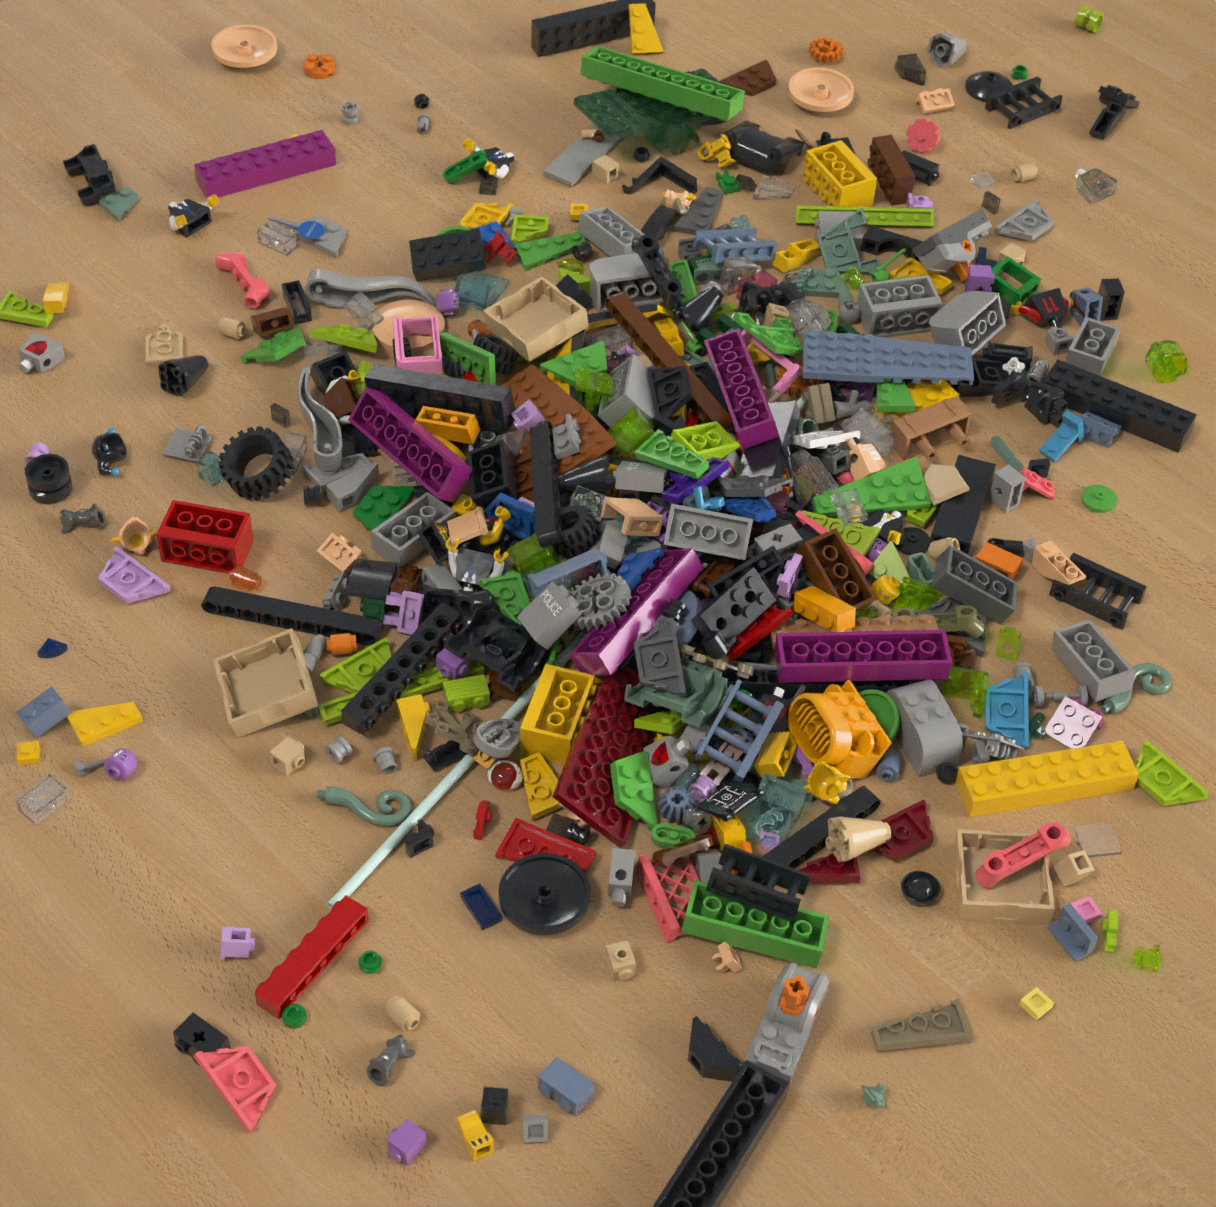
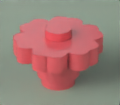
(922, 135)

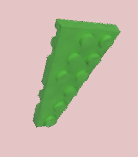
(888, 490)

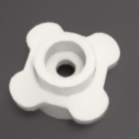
(1018, 367)

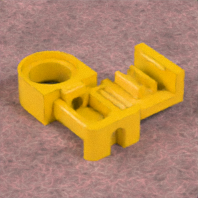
(717, 150)

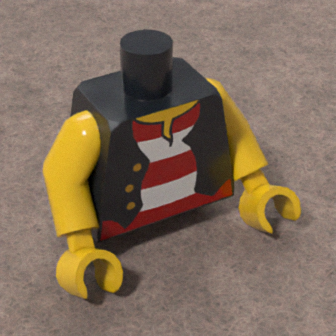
(494, 525)

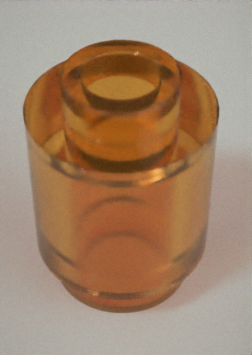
(477, 324)
(245, 578)

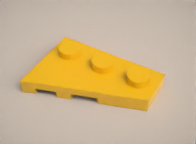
(642, 31)
(539, 785)

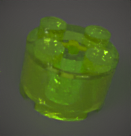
(1166, 361)

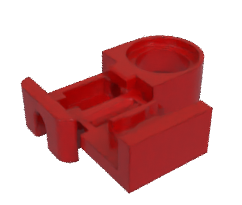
(497, 245)

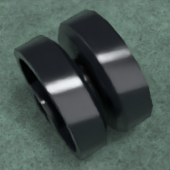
(48, 478)

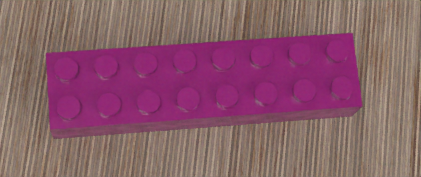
(265, 164)
(741, 389)
(410, 445)
(610, 645)
(862, 656)

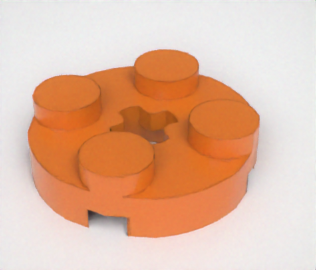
(319, 66)

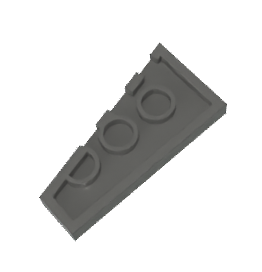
(700, 213)

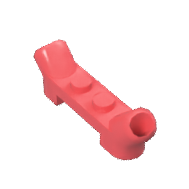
(236, 263)
(1004, 863)

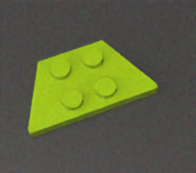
(347, 336)
(358, 669)
(1165, 779)

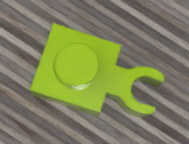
(1110, 926)

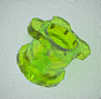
(853, 278)
(1147, 958)

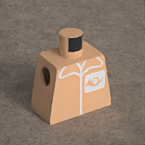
(864, 459)

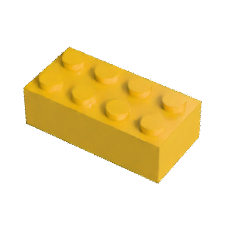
(925, 395)

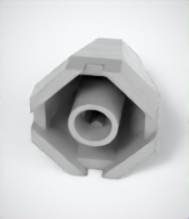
(946, 49)

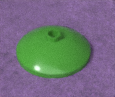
(884, 709)

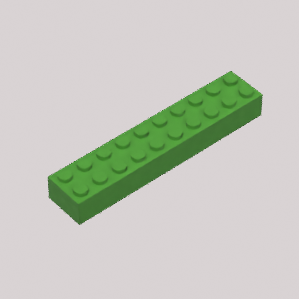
(662, 83)

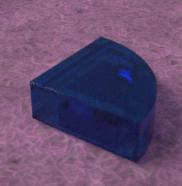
(52, 649)

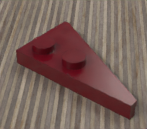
(831, 871)

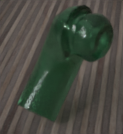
(1034, 726)

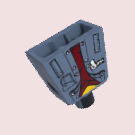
(1085, 304)

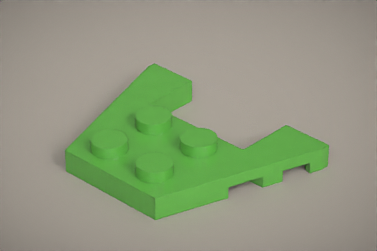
(778, 338)

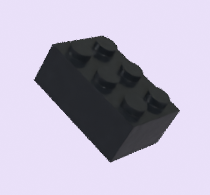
(491, 473)

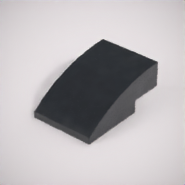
(986, 376)
(371, 579)

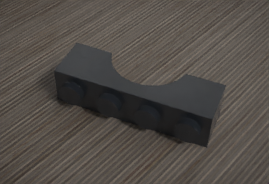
(879, 241)

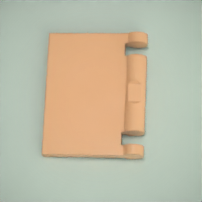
(468, 526)

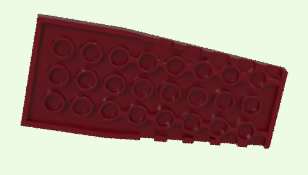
(602, 739)

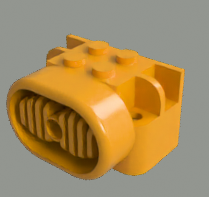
(838, 730)

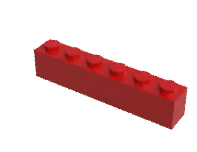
(311, 956)

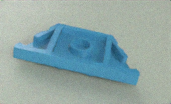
(1008, 710)

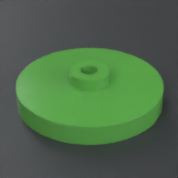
(1099, 498)

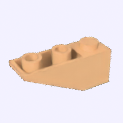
(1055, 564)

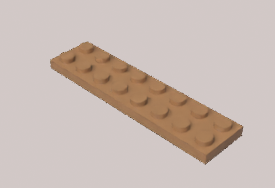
(882, 623)

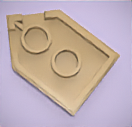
(163, 346)
(943, 483)

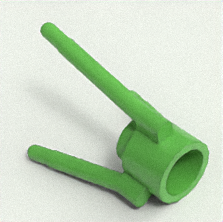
(883, 275)
(693, 345)

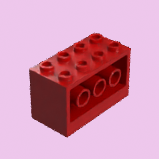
(204, 537)

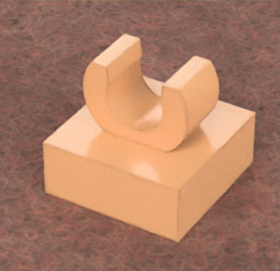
(729, 958)

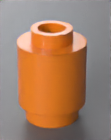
(341, 644)

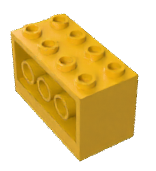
(839, 176)
(556, 713)

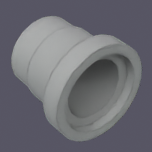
(385, 760)

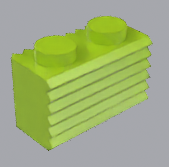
(466, 693)

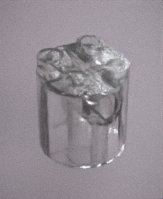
(807, 316)
(871, 431)

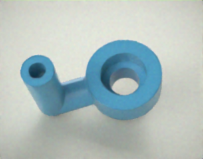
(711, 503)

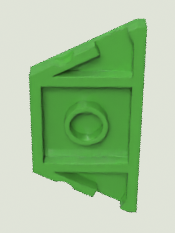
(277, 347)
(589, 357)
(634, 787)

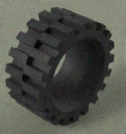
(243, 450)

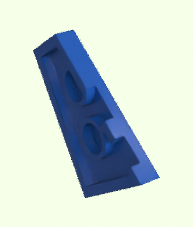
(751, 507)
(636, 564)

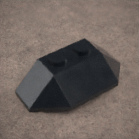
(768, 566)

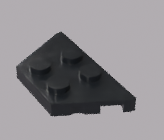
(669, 389)

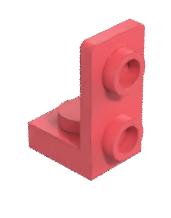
(1037, 483)

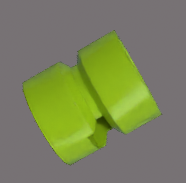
(1089, 19)

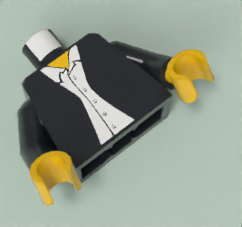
(889, 524)

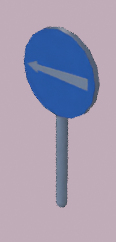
(309, 230)

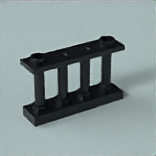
(1020, 91)
(1107, 579)
(754, 894)

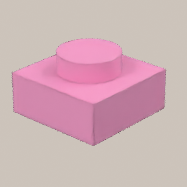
(1087, 909)

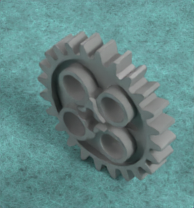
(606, 593)

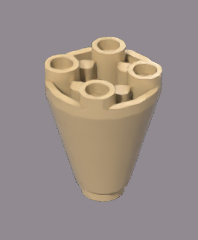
(855, 836)

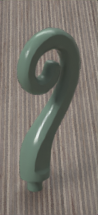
(1119, 702)
(342, 797)

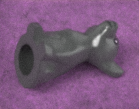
(90, 517)
(380, 1068)

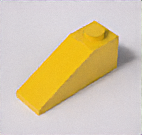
(412, 716)

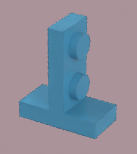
(1063, 437)

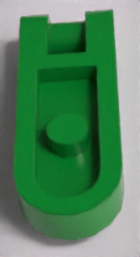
(465, 166)

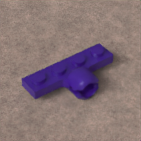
(683, 484)

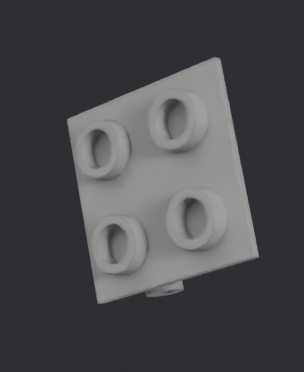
(187, 443)
(997, 745)

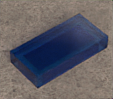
(481, 906)

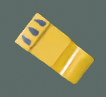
(474, 1135)

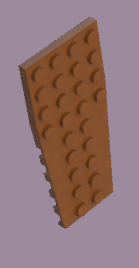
(554, 405)

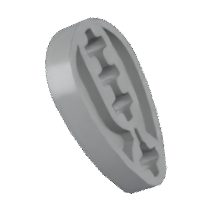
(505, 729)

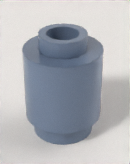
(889, 765)

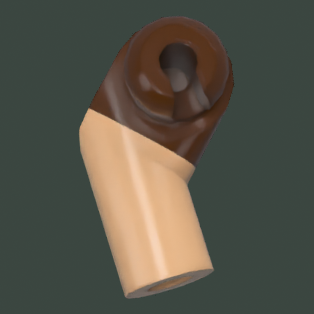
(594, 134)

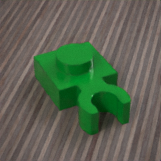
(726, 183)

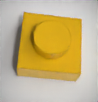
(576, 210)
(28, 753)

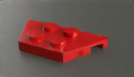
(758, 629)

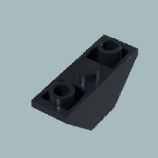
(710, 1054)

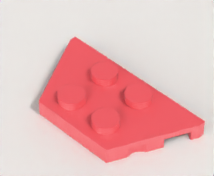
(239, 1081)

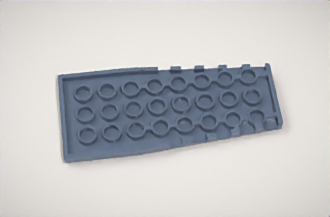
(875, 358)

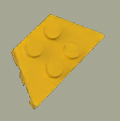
(483, 214)

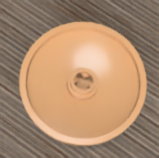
(244, 46)
(821, 89)
(407, 309)

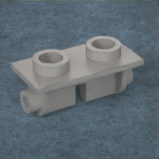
(337, 595)

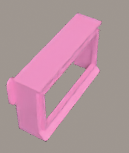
(422, 326)
(793, 370)

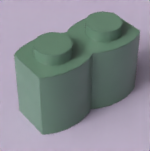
(920, 568)

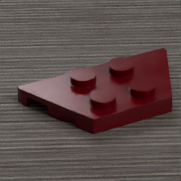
(908, 832)

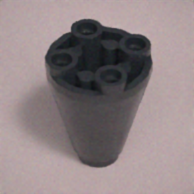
(700, 309)
(182, 373)
(590, 475)

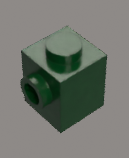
(374, 608)

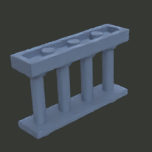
(735, 244)
(750, 749)

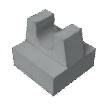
(535, 1128)

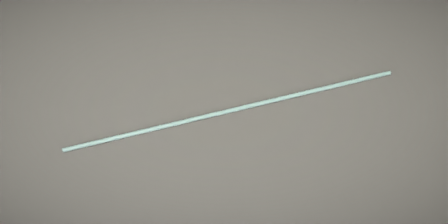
(450, 779)

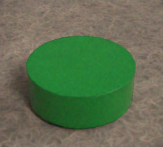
(294, 1016)

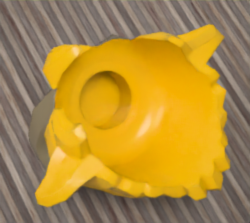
(828, 783)

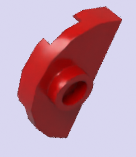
(483, 816)

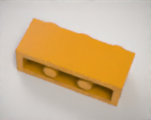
(449, 424)
(824, 609)

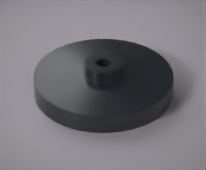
(915, 541)

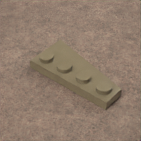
(930, 1028)

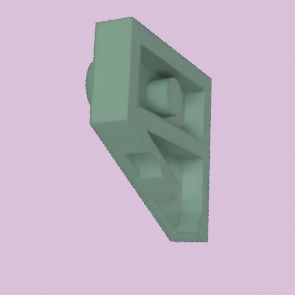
(119, 202)

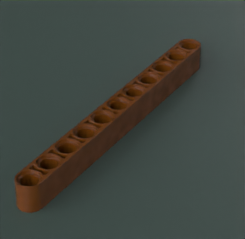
(663, 355)

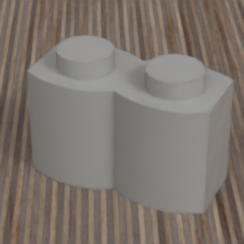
(613, 544)

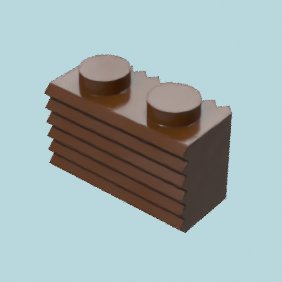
(272, 321)

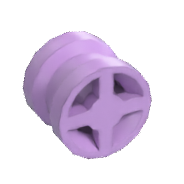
(703, 788)

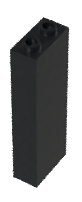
(768, 456)
(961, 514)

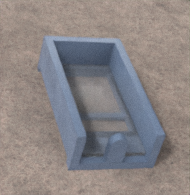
(571, 572)

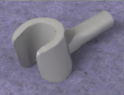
(514, 210)
(83, 769)

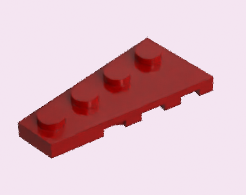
(527, 839)

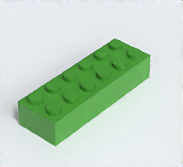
(754, 930)

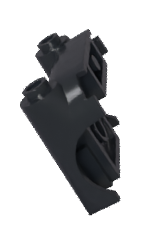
(760, 148)
(500, 646)

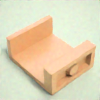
(639, 517)

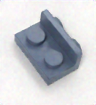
(1099, 429)
(1073, 933)

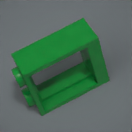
(1008, 292)

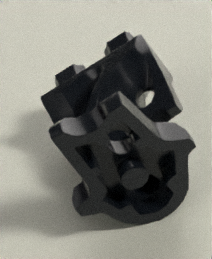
(779, 294)
(1042, 399)

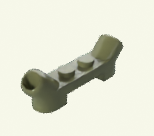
(963, 620)

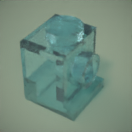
(209, 469)

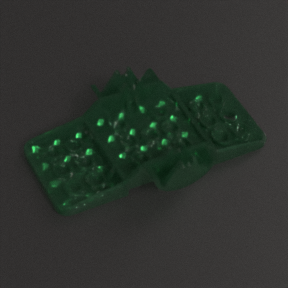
(636, 115)

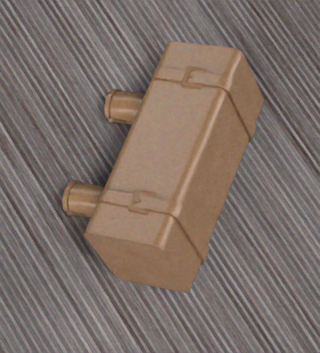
(931, 428)

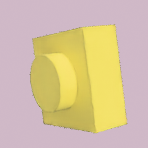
(1036, 1003)

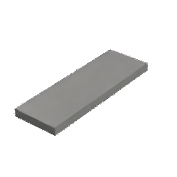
(579, 158)

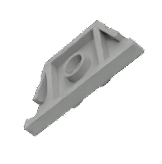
(1026, 223)
(330, 241)

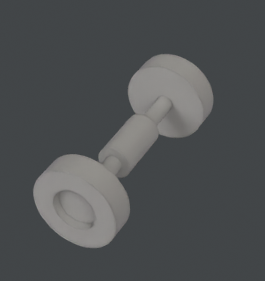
(1039, 696)

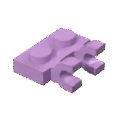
(789, 578)
(410, 611)

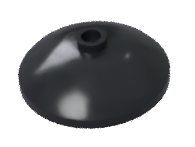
(986, 83)

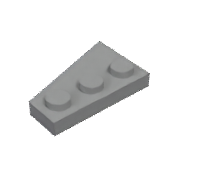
(349, 465)

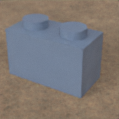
(43, 712)
(565, 1086)

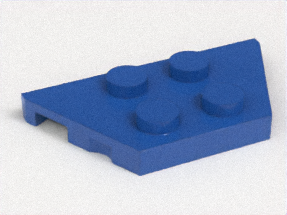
(522, 516)

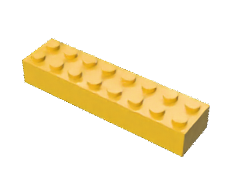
(1046, 778)

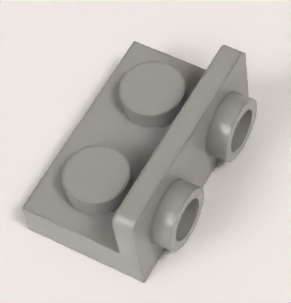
(566, 438)

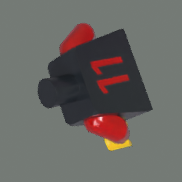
(1044, 308)

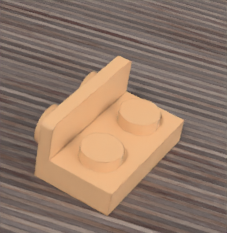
(935, 100)
(339, 553)

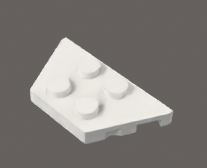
(822, 439)

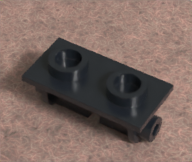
(443, 755)

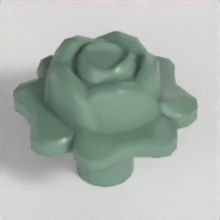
(873, 1095)

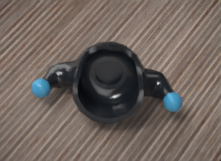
(107, 450)

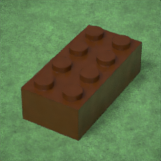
(891, 169)
(835, 570)

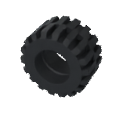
(504, 354)
(578, 531)

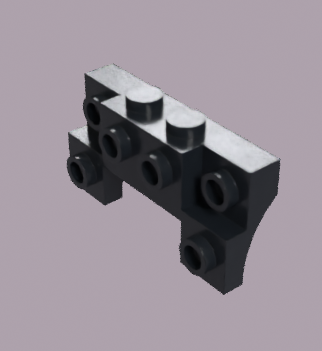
(95, 173)

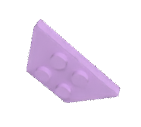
(130, 579)

